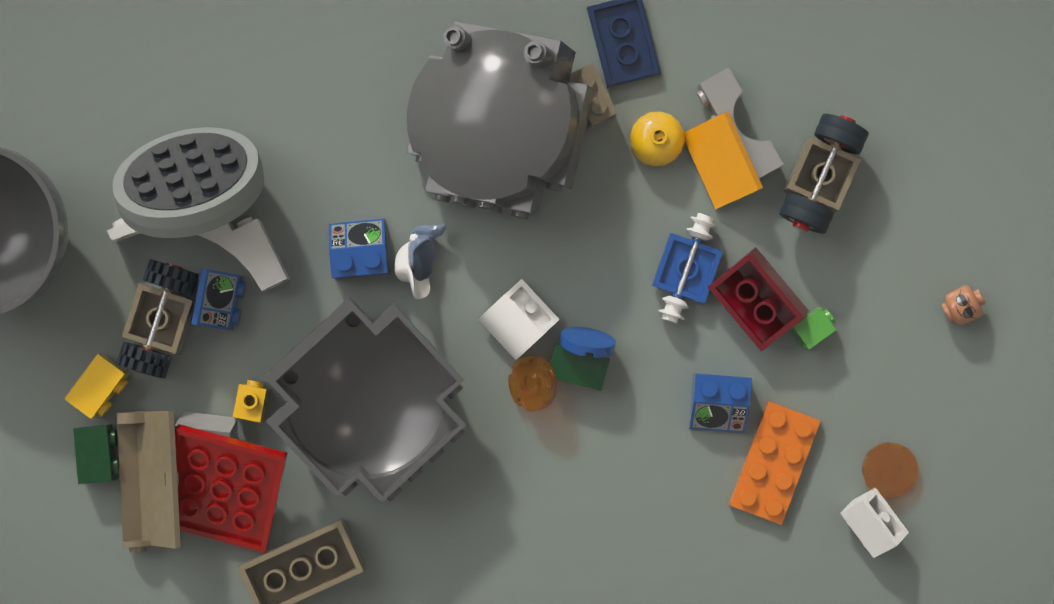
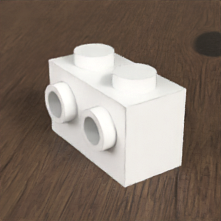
(874, 522)

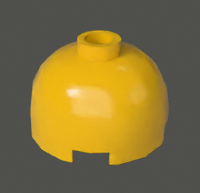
(645, 142)

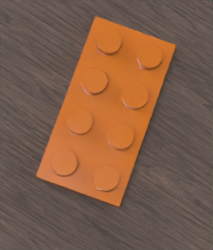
(774, 462)

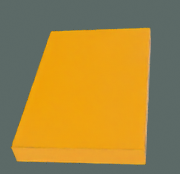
(722, 160)

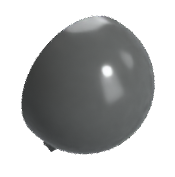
(30, 230)

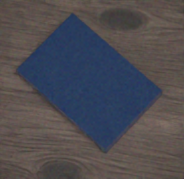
(623, 41)

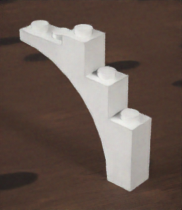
(247, 243)

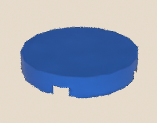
(582, 340)

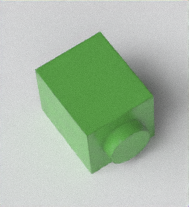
(814, 327)

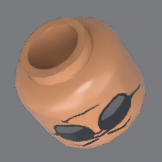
(963, 305)

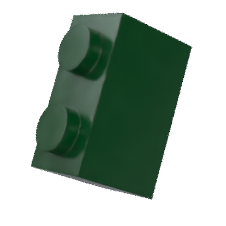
(579, 370)
(96, 453)

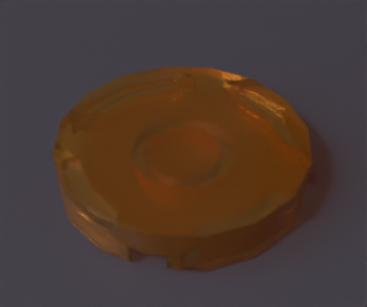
(532, 383)
(890, 469)

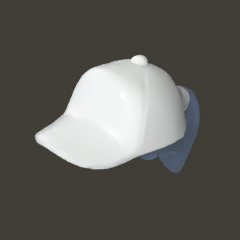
(416, 258)

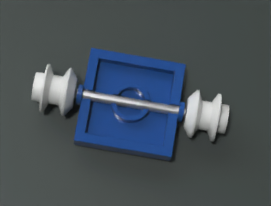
(687, 268)

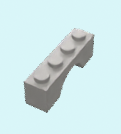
(720, 95)

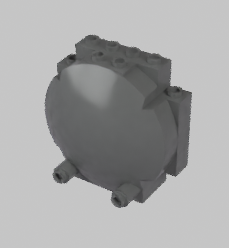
(498, 119)
(366, 401)

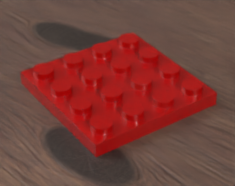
(227, 487)

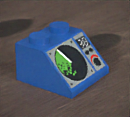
(358, 249)
(218, 299)
(720, 402)

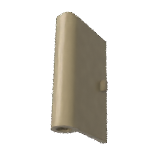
(148, 480)

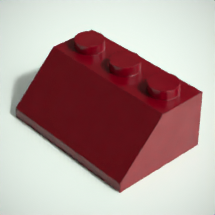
(758, 299)

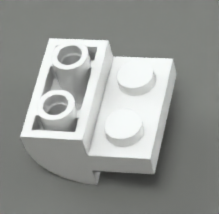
(518, 319)

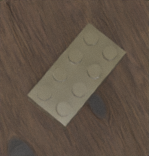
(303, 566)

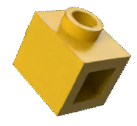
(251, 401)

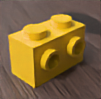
(98, 386)

